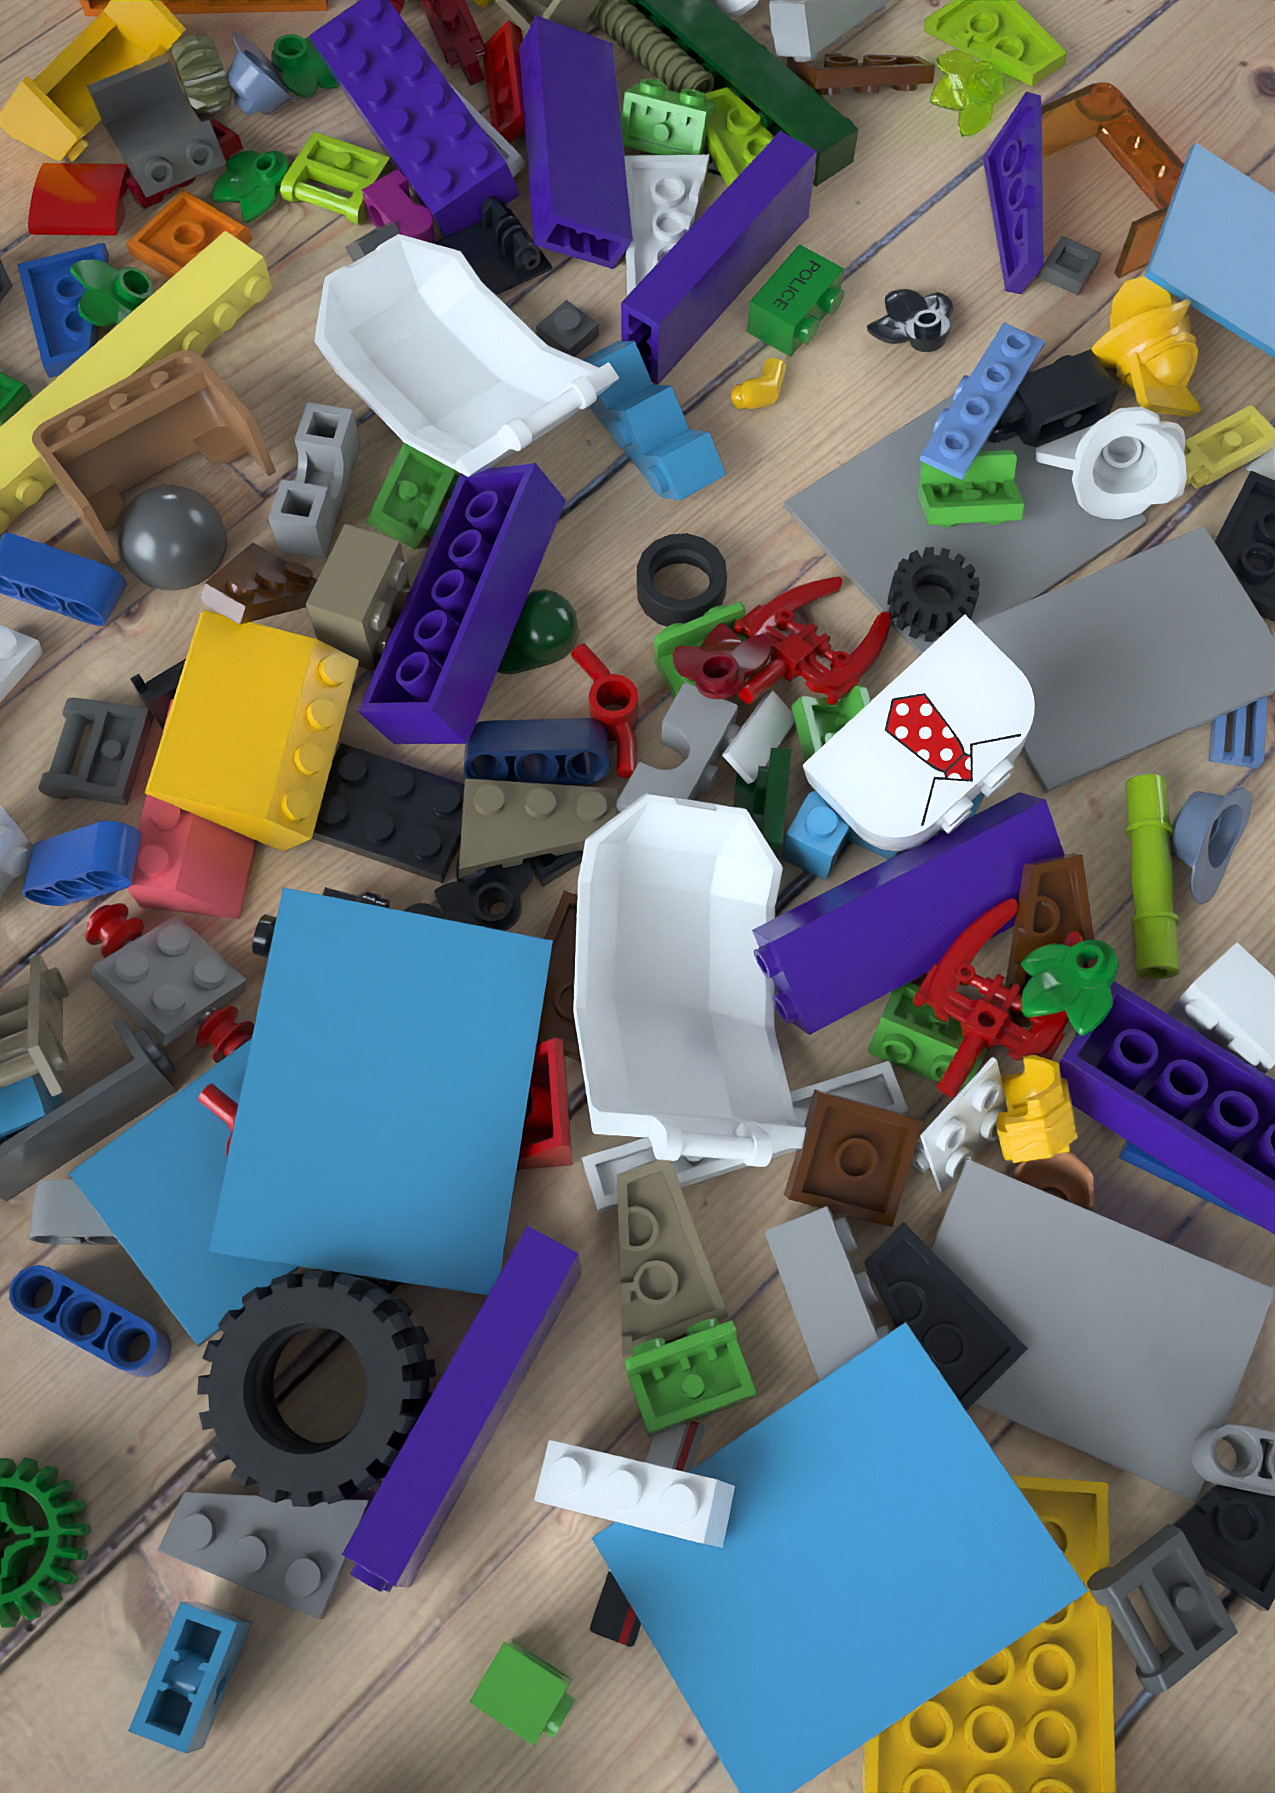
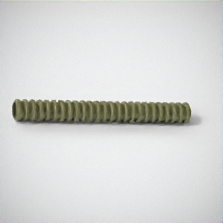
(651, 46)

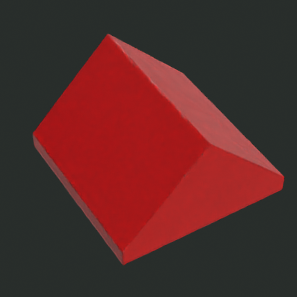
(547, 1121)

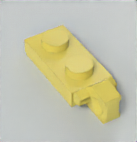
(1227, 446)

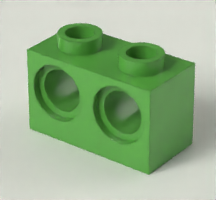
(524, 1693)

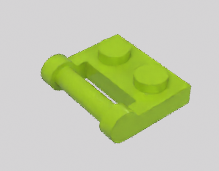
(338, 166)

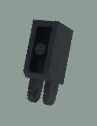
(1057, 401)

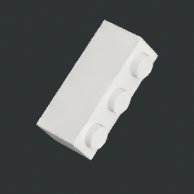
(635, 1493)

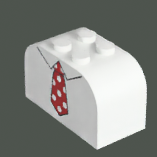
(928, 743)

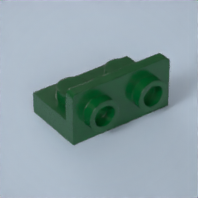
(767, 797)

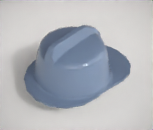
(255, 79)
(1207, 835)

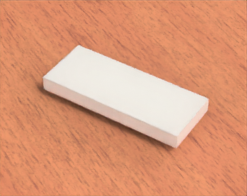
(759, 734)

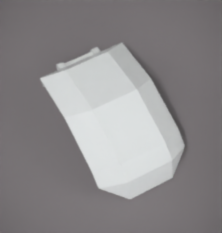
(447, 356)
(670, 984)

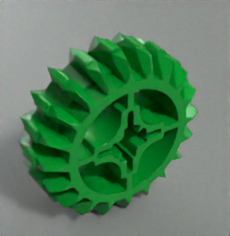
(57, 1536)

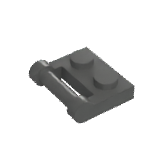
(110, 755)
(1178, 1598)

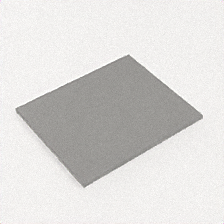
(872, 518)

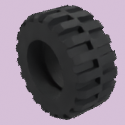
(244, 1401)

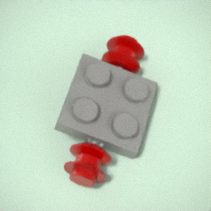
(168, 979)

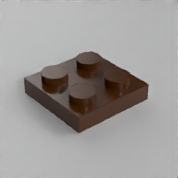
(853, 1158)

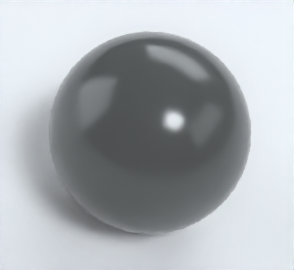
(171, 537)

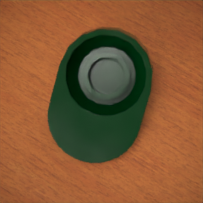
(542, 633)

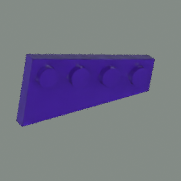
(1016, 193)

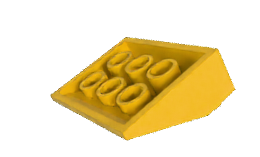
(253, 729)

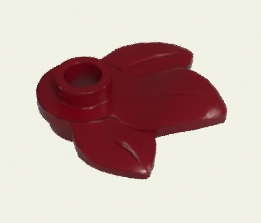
(722, 661)

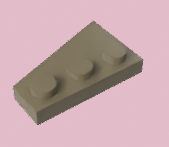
(525, 820)
(661, 1258)

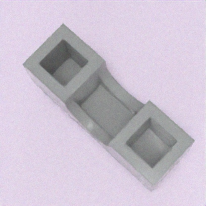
(309, 506)
(701, 733)

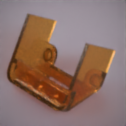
(1108, 115)

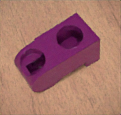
(390, 201)

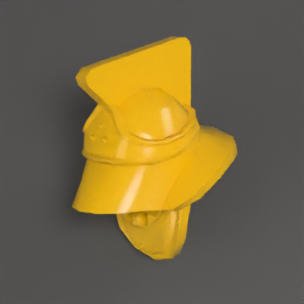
(1151, 347)

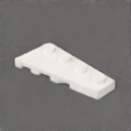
(662, 206)

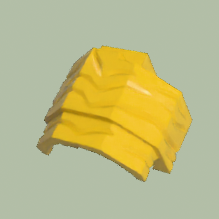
(1038, 1113)

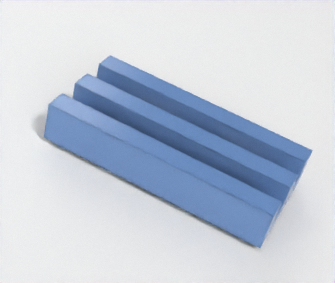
(1256, 737)

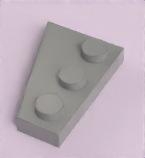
(266, 1544)

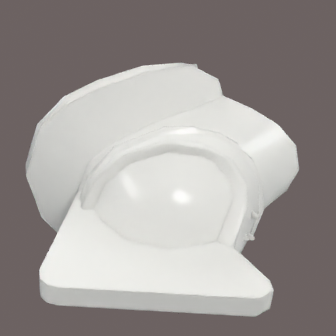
(1122, 462)

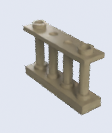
(34, 1028)

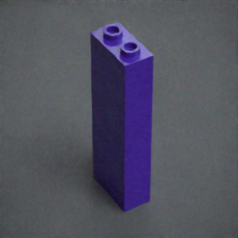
(574, 144)
(719, 255)
(900, 914)
(463, 1413)

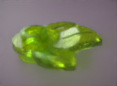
(964, 91)

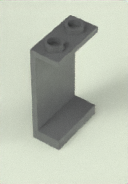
(155, 126)
(88, 1115)

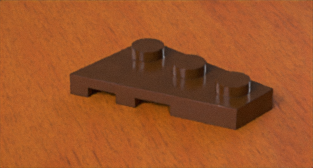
(866, 77)
(258, 586)
(1049, 908)

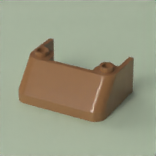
(139, 432)

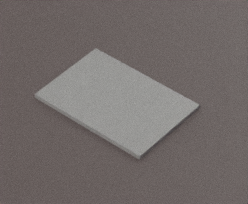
(1135, 656)
(1121, 1331)

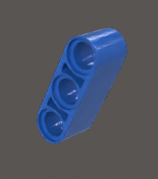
(58, 580)
(82, 863)
(69, 1306)

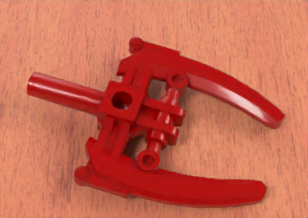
(797, 653)
(985, 1019)

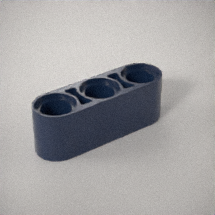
(539, 751)

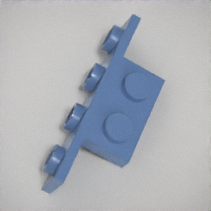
(981, 401)

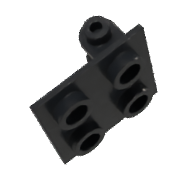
(499, 248)

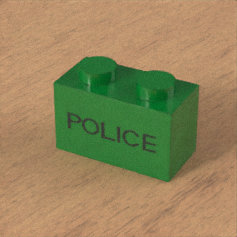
(795, 300)

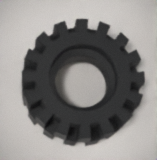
(935, 571)

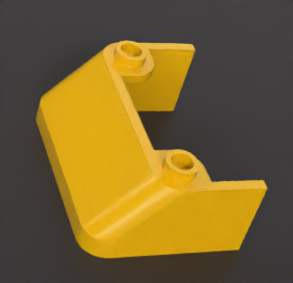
(56, 107)

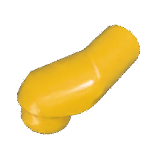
(762, 390)

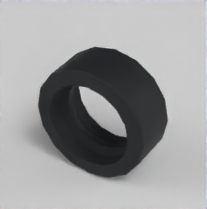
(680, 550)

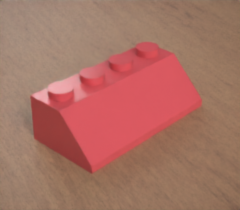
(190, 862)

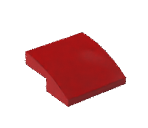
(78, 199)

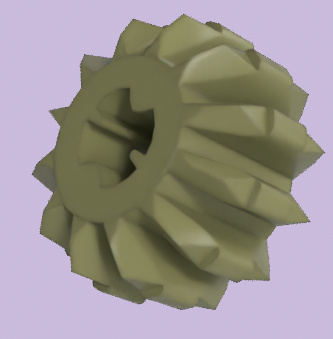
(201, 74)

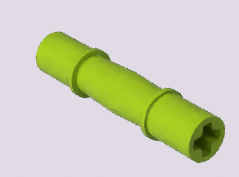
(1152, 877)

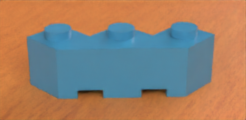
(652, 427)
(821, 834)

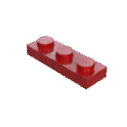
(504, 81)

